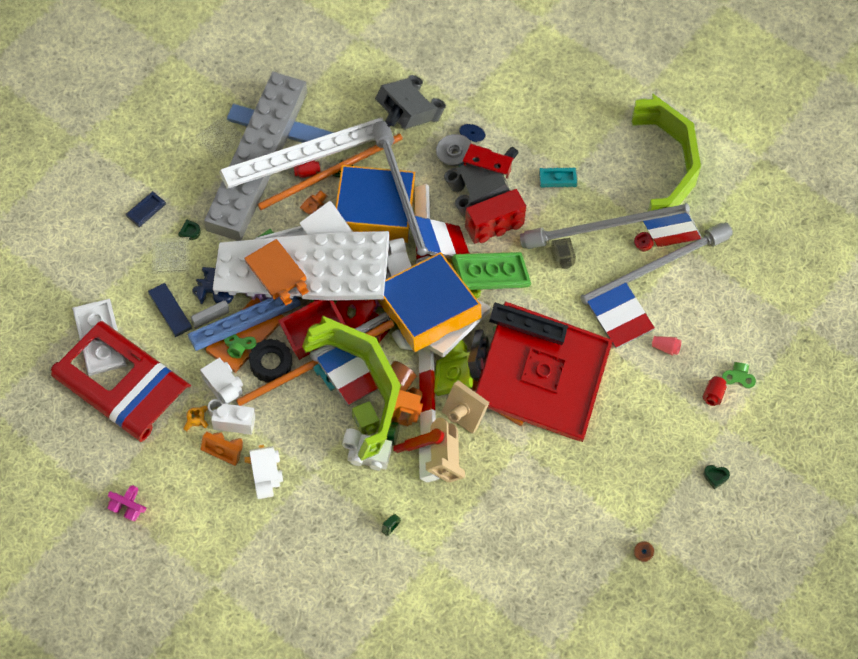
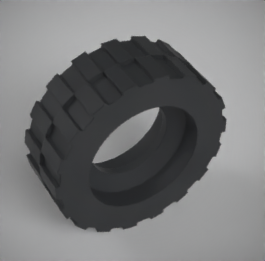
(263, 348)

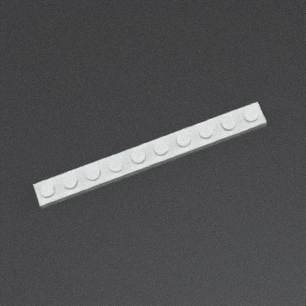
(298, 154)

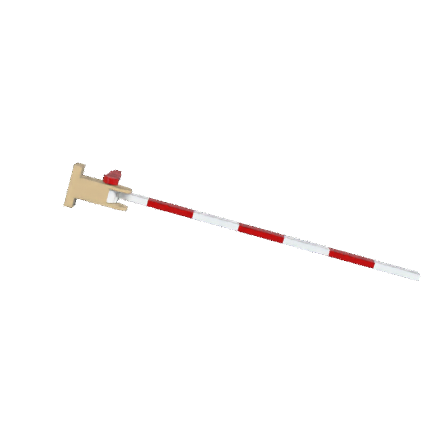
(438, 439)

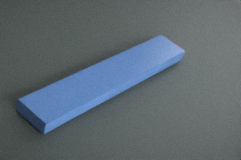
(298, 132)
(240, 321)

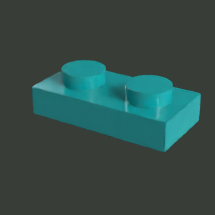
(557, 177)

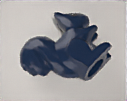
(205, 287)

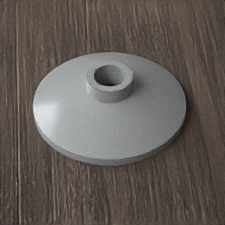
(450, 144)

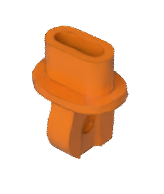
(313, 202)

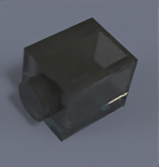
(563, 253)

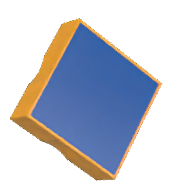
(371, 200)
(429, 302)

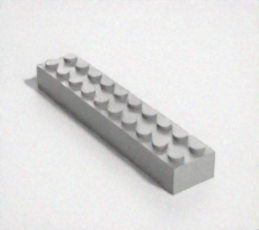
(265, 134)

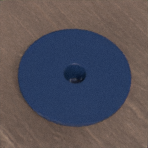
(472, 132)

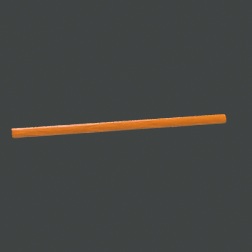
(322, 175)
(300, 370)

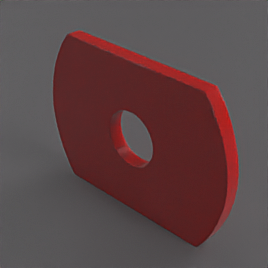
(363, 311)

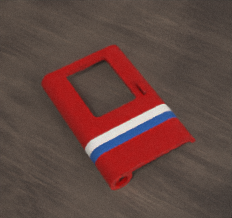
(137, 398)

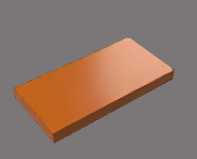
(259, 332)

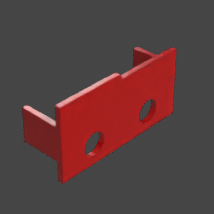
(488, 159)

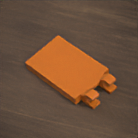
(277, 271)

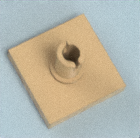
(465, 407)

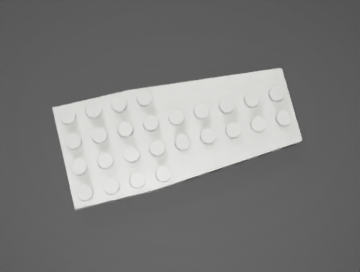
(334, 265)

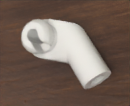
(400, 340)

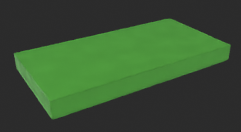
(492, 270)

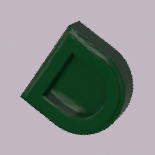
(190, 229)
(391, 524)

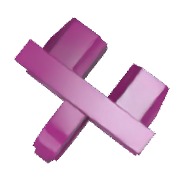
(117, 500)

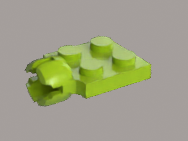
(451, 369)

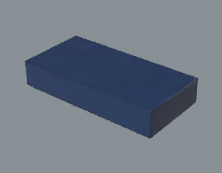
(145, 209)

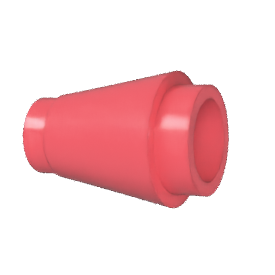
(667, 344)

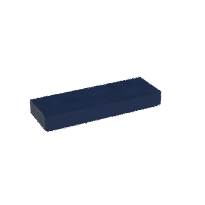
(170, 309)

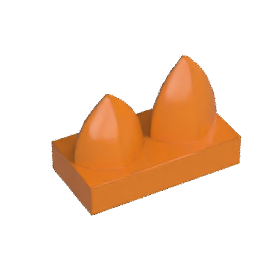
(225, 450)

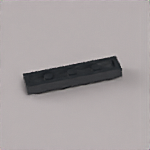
(528, 323)

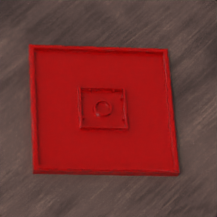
(544, 380)

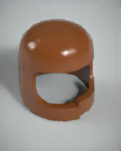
(403, 374)

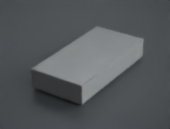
(210, 314)

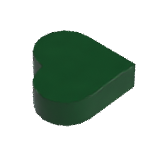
(393, 432)
(716, 476)

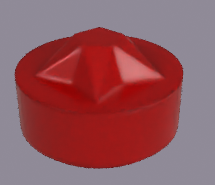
(643, 241)

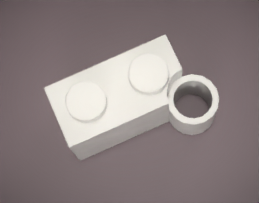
(397, 258)
(222, 381)
(231, 417)
(353, 441)
(265, 471)

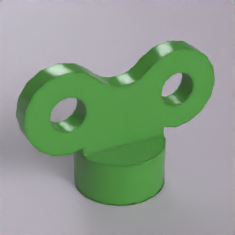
(238, 345)
(739, 374)

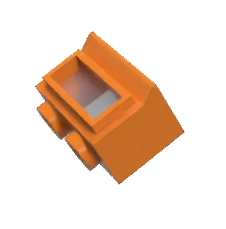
(407, 408)

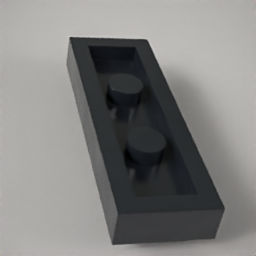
(477, 353)

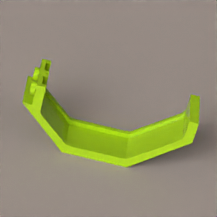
(659, 113)
(370, 351)

